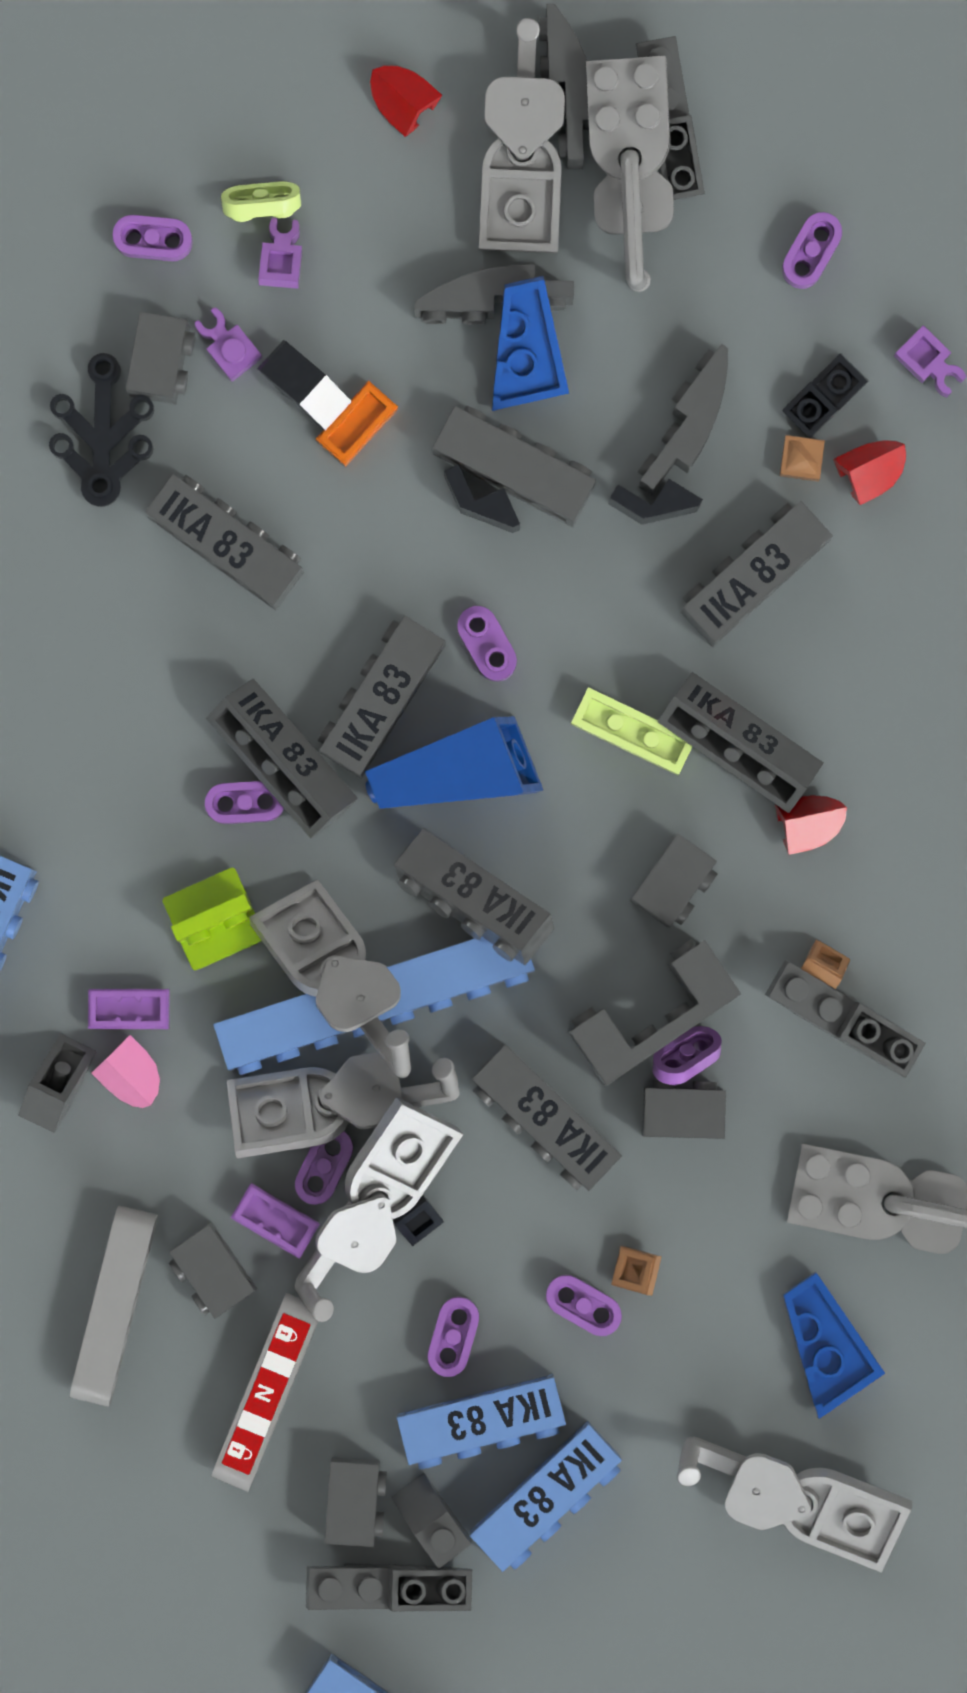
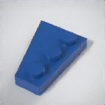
(528, 348)
(828, 1345)

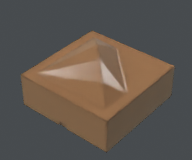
(802, 458)
(825, 964)
(636, 1270)

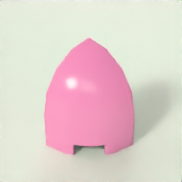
(129, 1074)

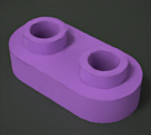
(154, 234)
(810, 251)
(487, 642)
(245, 803)
(687, 1055)
(326, 1167)
(583, 1305)
(453, 1336)

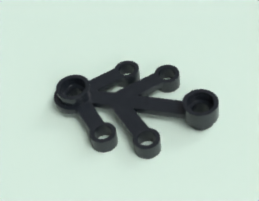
(103, 436)

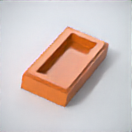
(357, 424)

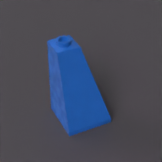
(468, 765)

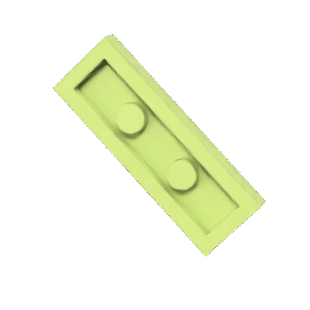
(631, 731)

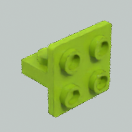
(212, 918)

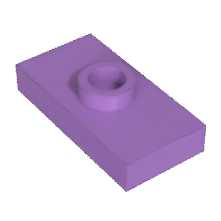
(128, 1008)
(275, 1220)

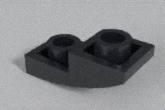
(825, 395)

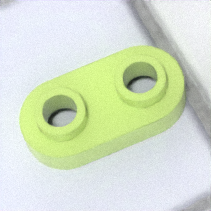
(261, 200)

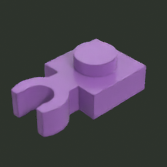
(281, 259)
(231, 348)
(925, 357)

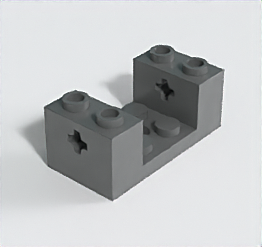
(703, 982)

